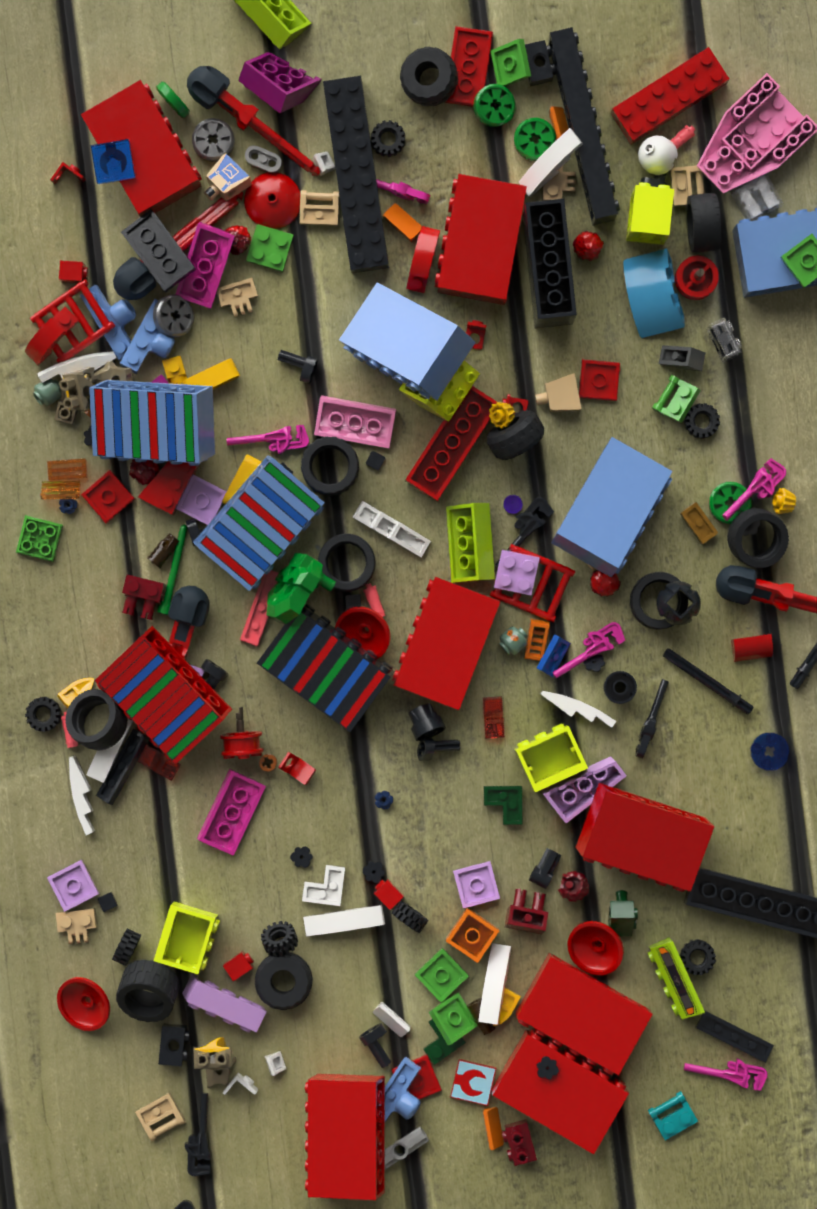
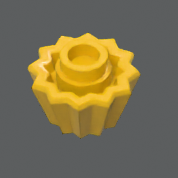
(501, 414)
(783, 501)

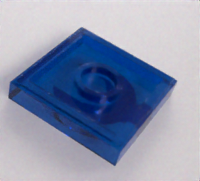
(113, 161)

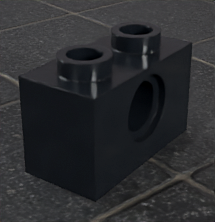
(542, 74)
(167, 1055)

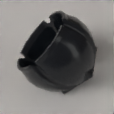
(669, 613)

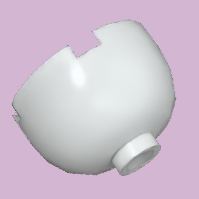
(657, 155)

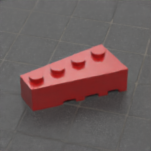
(168, 486)

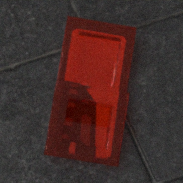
(493, 717)
(158, 762)

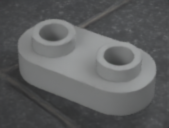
(263, 159)

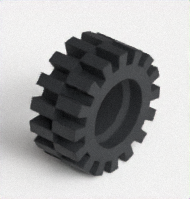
(388, 127)
(713, 421)
(43, 702)
(410, 916)
(282, 946)
(126, 947)
(709, 957)

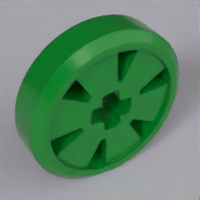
(172, 99)
(488, 114)
(524, 132)
(721, 494)

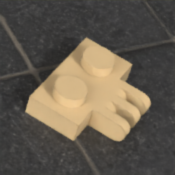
(558, 184)
(238, 295)
(76, 923)

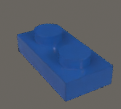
(553, 655)

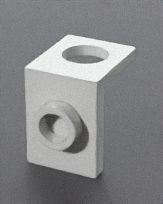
(245, 1081)

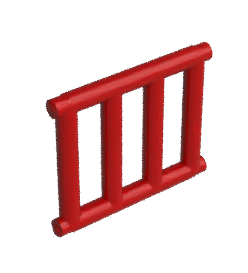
(92, 336)
(532, 608)

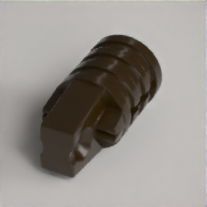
(163, 550)
(474, 1008)

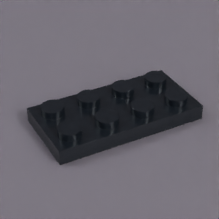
(158, 250)

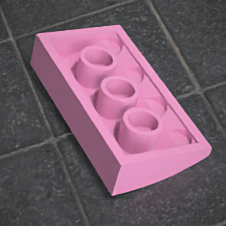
(355, 421)

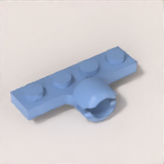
(119, 314)
(146, 340)
(397, 1095)

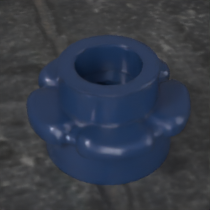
(69, 510)
(384, 805)

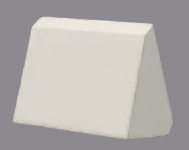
(324, 162)
(275, 1063)

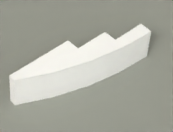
(550, 161)
(77, 363)
(391, 529)
(572, 705)
(105, 759)
(79, 787)
(344, 920)
(494, 983)

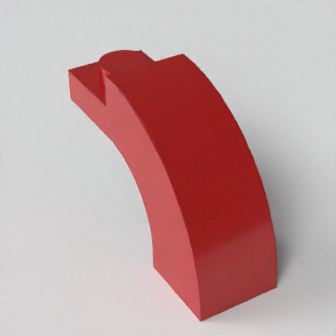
(422, 259)
(49, 335)

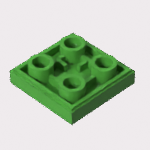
(39, 538)

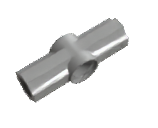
(410, 1142)

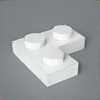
(329, 892)

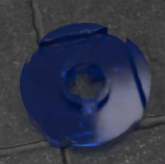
(770, 740)

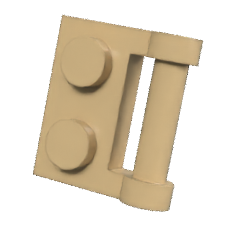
(682, 183)
(319, 214)
(157, 1111)

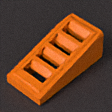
(537, 623)

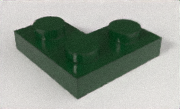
(511, 800)
(438, 1048)

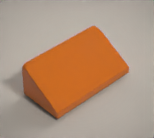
(558, 120)
(402, 222)
(493, 1127)

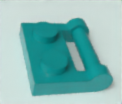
(675, 1121)

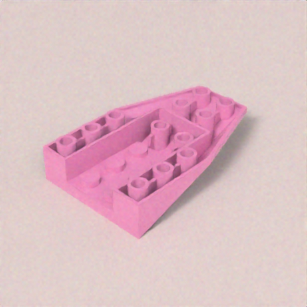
(755, 137)

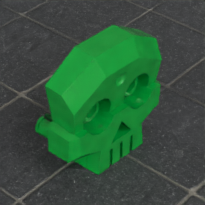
(295, 586)

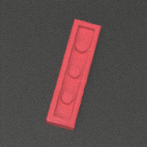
(257, 617)

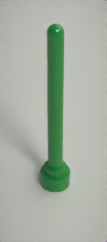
(165, 605)

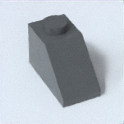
(682, 357)

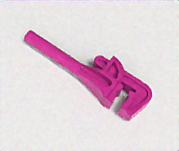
(404, 191)
(279, 439)
(761, 484)
(596, 644)
(736, 1073)

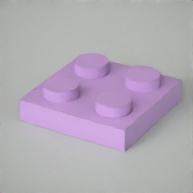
(201, 500)
(516, 572)
(476, 884)
(73, 885)

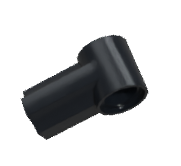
(544, 870)

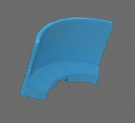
(652, 294)

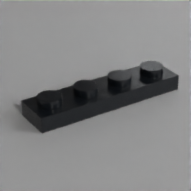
(123, 766)
(734, 1036)

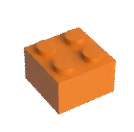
(472, 935)

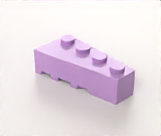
(577, 791)
(223, 1003)

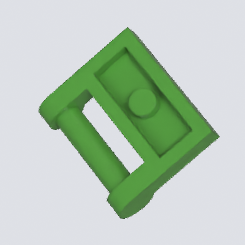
(680, 402)

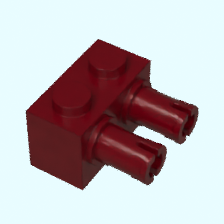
(137, 588)
(527, 919)
(520, 1142)

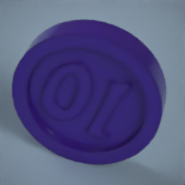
(512, 504)

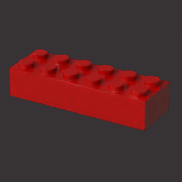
(669, 96)
(451, 445)

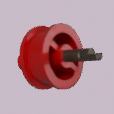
(696, 277)
(241, 742)

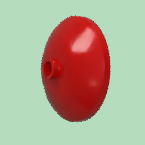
(274, 213)
(354, 622)
(589, 954)
(83, 1003)

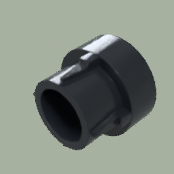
(609, 687)
(426, 722)

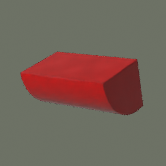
(752, 647)

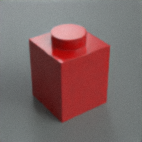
(72, 271)
(388, 893)
(238, 965)

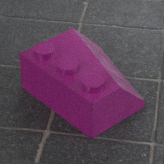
(277, 81)

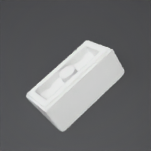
(391, 1019)

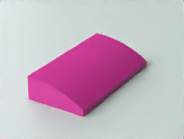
(209, 256)
(231, 812)

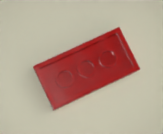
(471, 58)

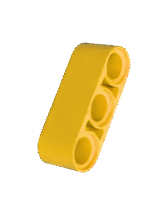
(215, 375)
(245, 470)

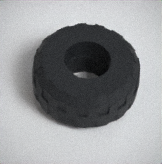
(420, 61)
(518, 437)
(283, 999)

